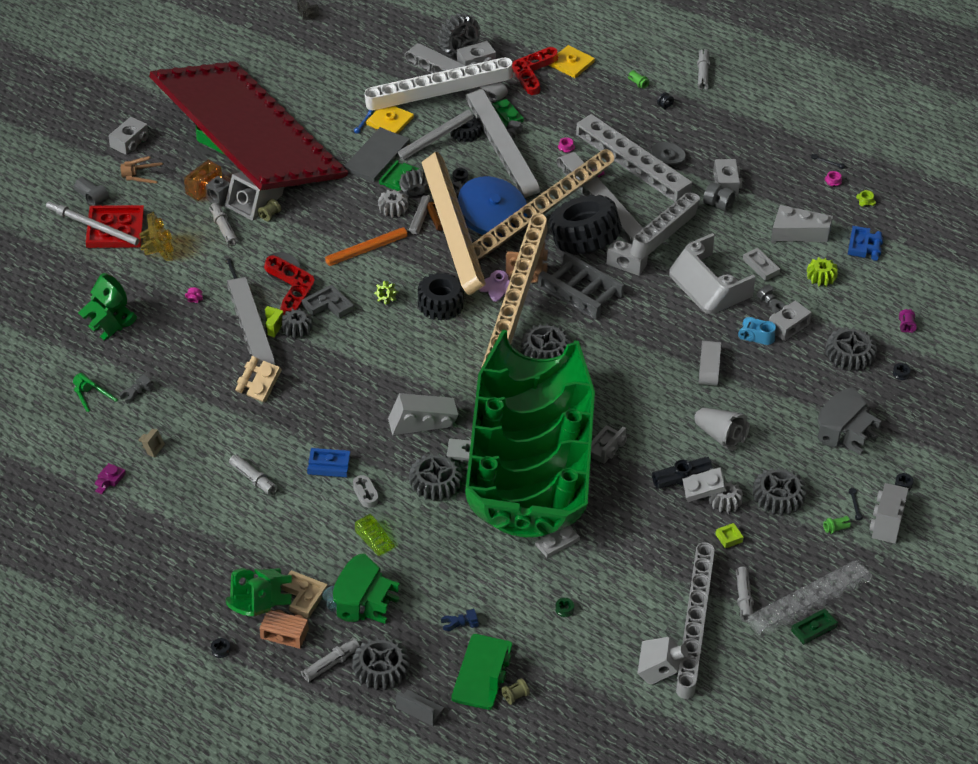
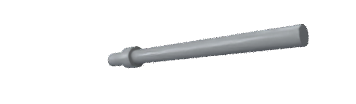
(64, 211)

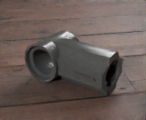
(91, 192)

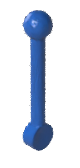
(357, 130)

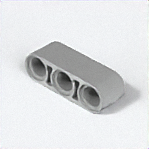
(709, 363)

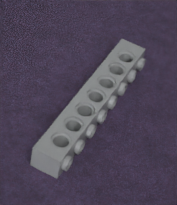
(634, 158)

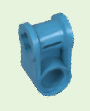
(758, 331)

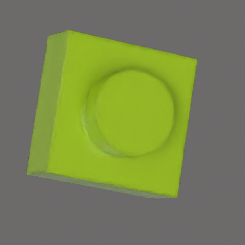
(729, 535)

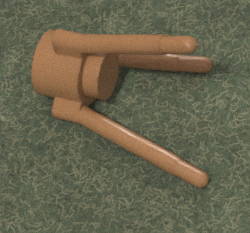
(130, 168)

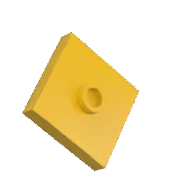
(572, 61)
(390, 118)

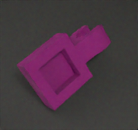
(108, 476)

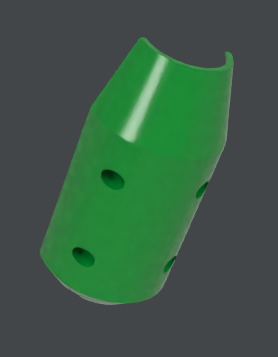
(531, 440)

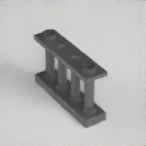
(572, 296)

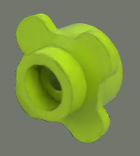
(866, 198)

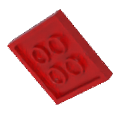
(121, 217)

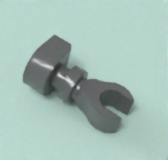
(514, 128)
(765, 293)
(142, 383)

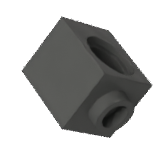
(217, 190)

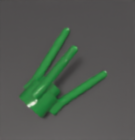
(85, 384)

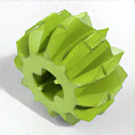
(822, 271)

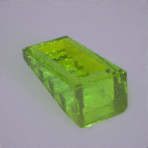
(366, 525)

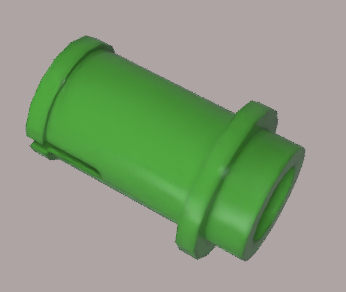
(641, 81)
(833, 525)

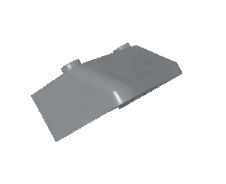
(702, 285)

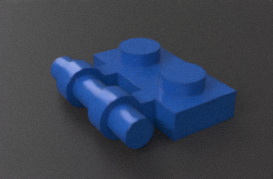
(859, 243)

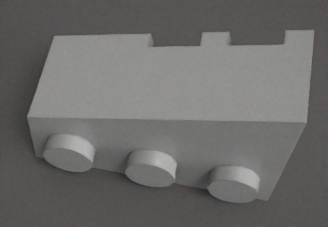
(800, 225)
(421, 413)
(888, 513)

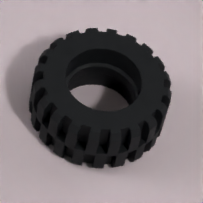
(585, 224)

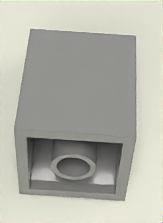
(246, 197)

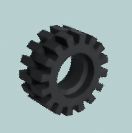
(467, 134)

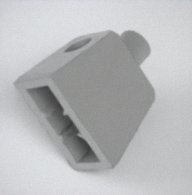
(660, 659)

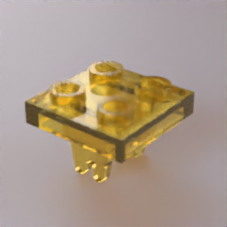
(157, 238)

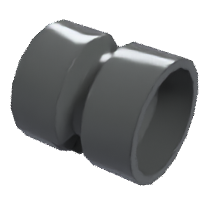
(718, 196)

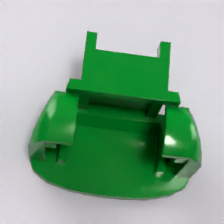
(106, 298)
(363, 585)
(259, 593)

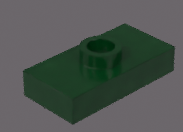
(814, 626)

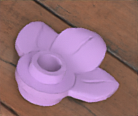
(496, 287)

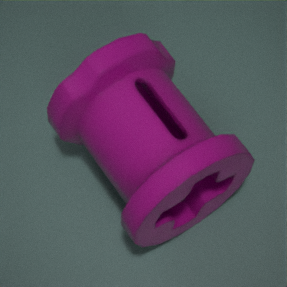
(907, 321)

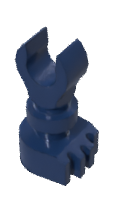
(470, 618)

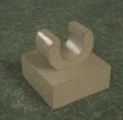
(152, 442)

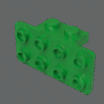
(482, 671)

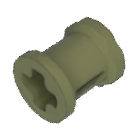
(269, 210)
(515, 691)

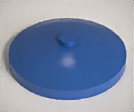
(489, 202)

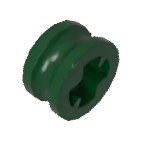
(564, 602)

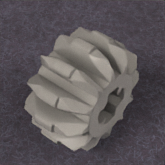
(393, 203)
(727, 500)

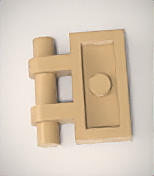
(263, 382)

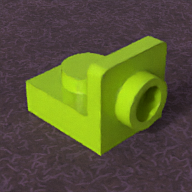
(273, 321)

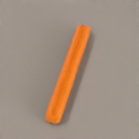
(366, 246)

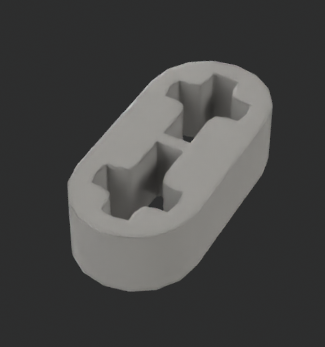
(369, 489)

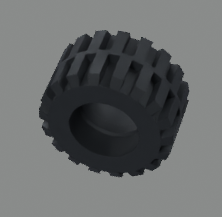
(440, 296)

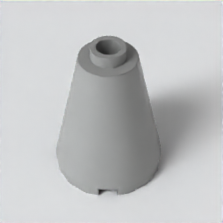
(723, 426)

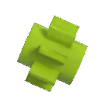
(381, 293)

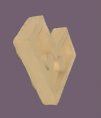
(307, 592)

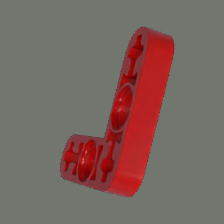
(550, 56)
(297, 285)

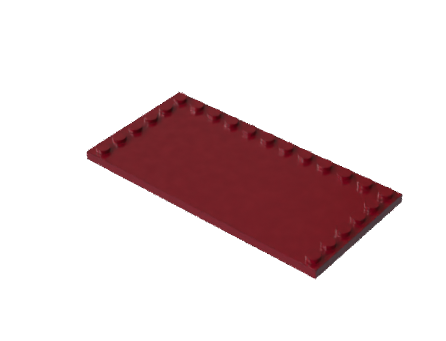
(248, 125)

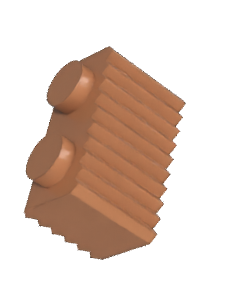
(284, 628)

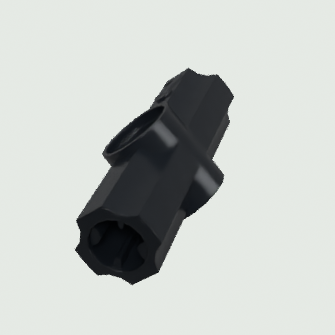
(680, 470)

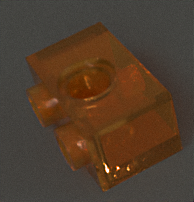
(198, 178)

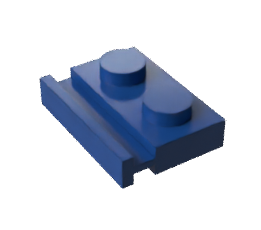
(328, 462)

